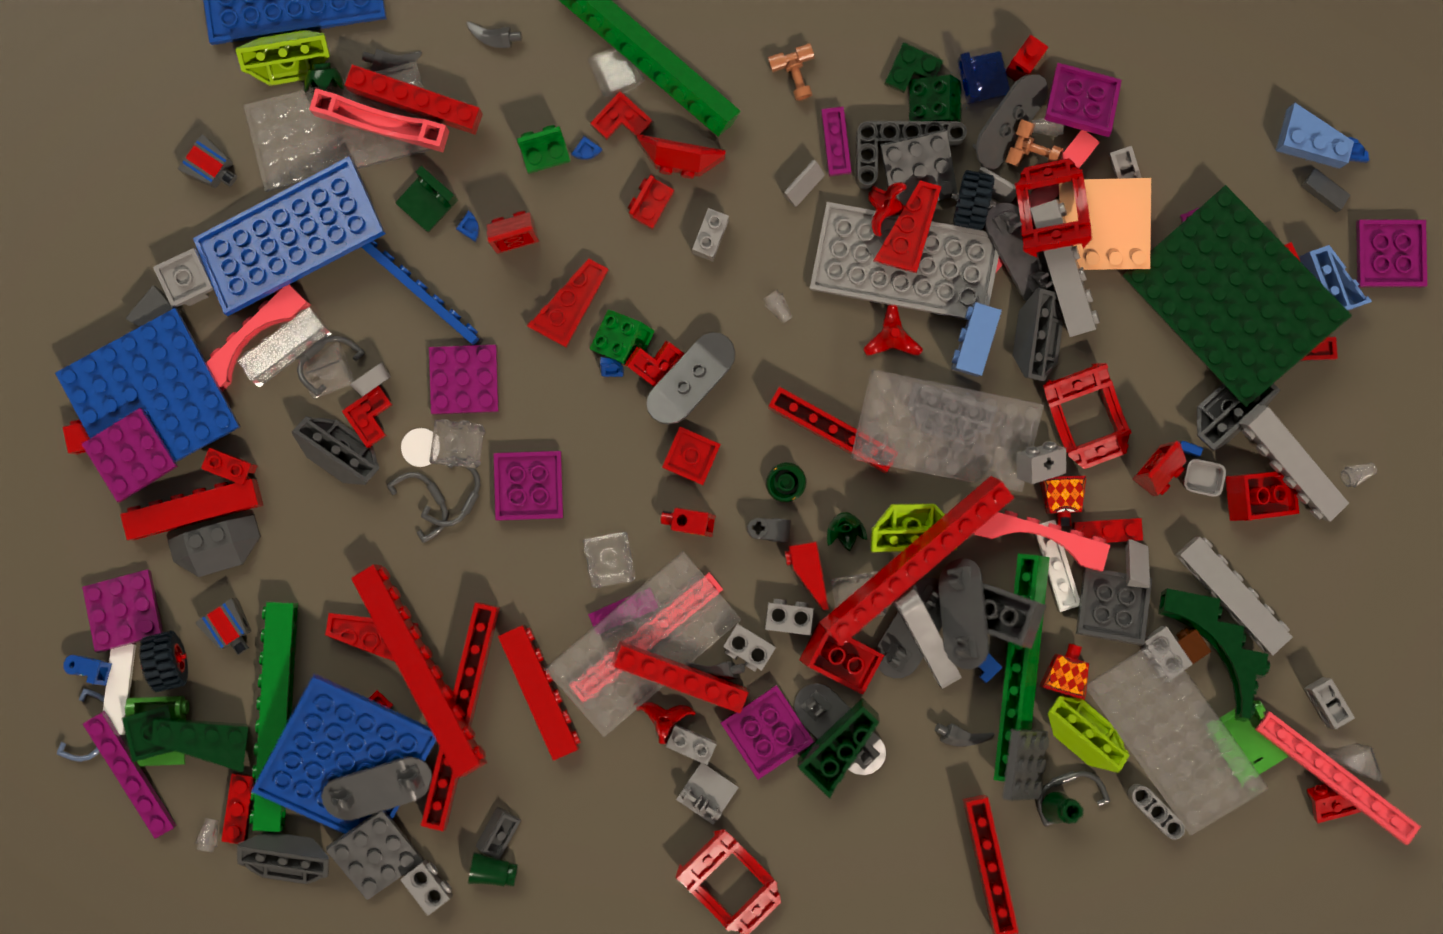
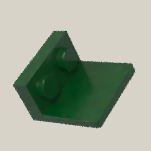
(935, 99)
(426, 200)

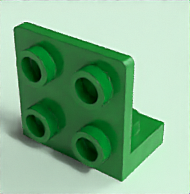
(543, 149)
(620, 336)

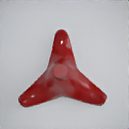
(885, 204)
(892, 336)
(664, 719)

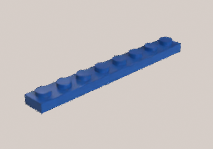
(419, 290)

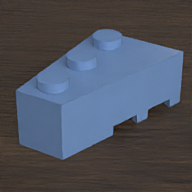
(1313, 139)
(1332, 274)
(976, 339)

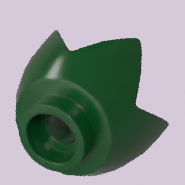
(322, 76)
(845, 528)

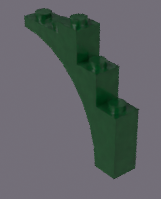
(1226, 638)

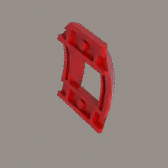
(1057, 235)
(1075, 386)
(707, 860)

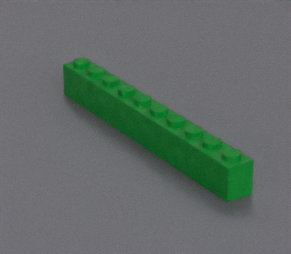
(656, 62)
(1021, 662)
(275, 701)

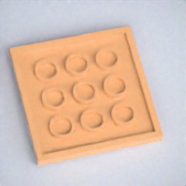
(1118, 222)

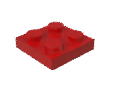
(691, 455)

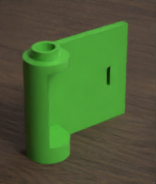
(178, 709)
(1252, 742)

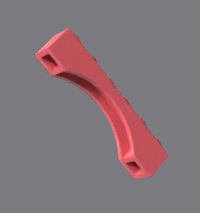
(403, 128)
(279, 309)
(1086, 552)

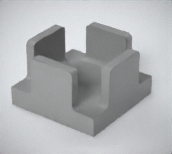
(184, 279)

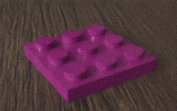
(1083, 99)
(1391, 253)
(463, 379)
(129, 455)
(528, 485)
(122, 610)
(767, 732)

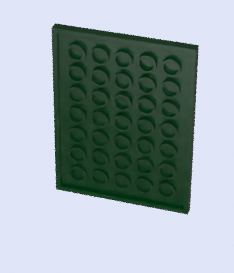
(1237, 296)

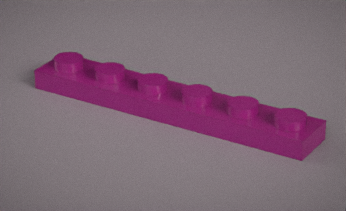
(129, 774)

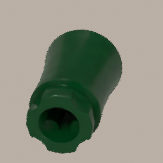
(1061, 809)
(492, 871)

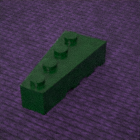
(207, 740)
(838, 747)

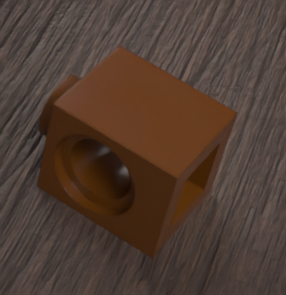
(1192, 644)

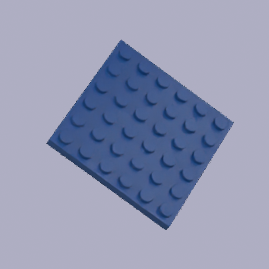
(155, 371)
(333, 737)

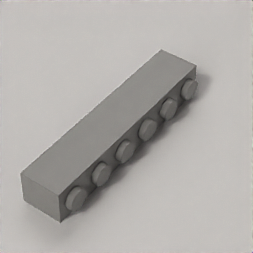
(1066, 274)
(1293, 463)
(1234, 596)

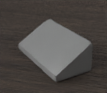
(804, 183)
(1003, 190)
(1137, 564)

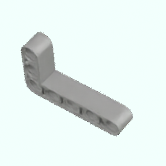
(926, 637)

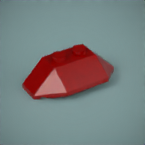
(680, 157)

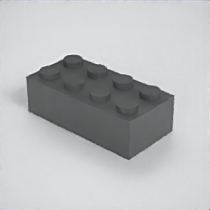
(1012, 616)

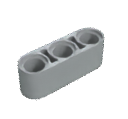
(1163, 819)

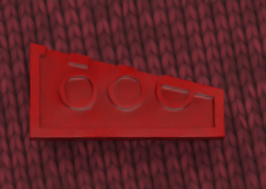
(909, 234)
(565, 311)
(359, 633)

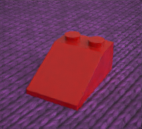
(512, 232)
(1161, 468)
(1260, 496)
(807, 567)
(848, 664)

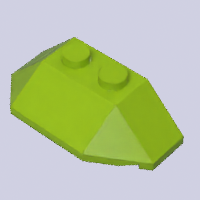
(283, 56)
(903, 525)
(1087, 734)

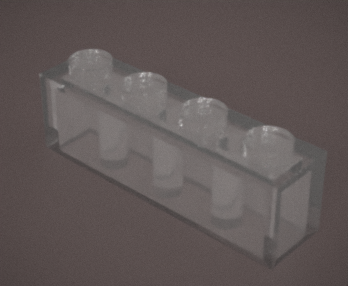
(283, 346)

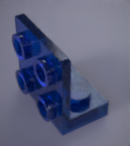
(983, 76)

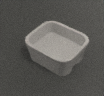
(371, 379)
(1204, 477)

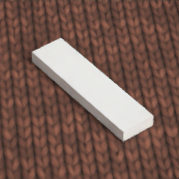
(1059, 573)
(119, 684)

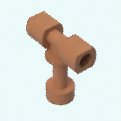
(792, 63)
(1025, 145)

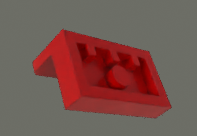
(650, 202)
(227, 466)
(1329, 804)

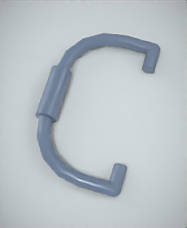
(61, 752)

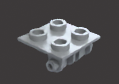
(707, 793)

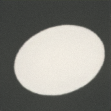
(417, 447)

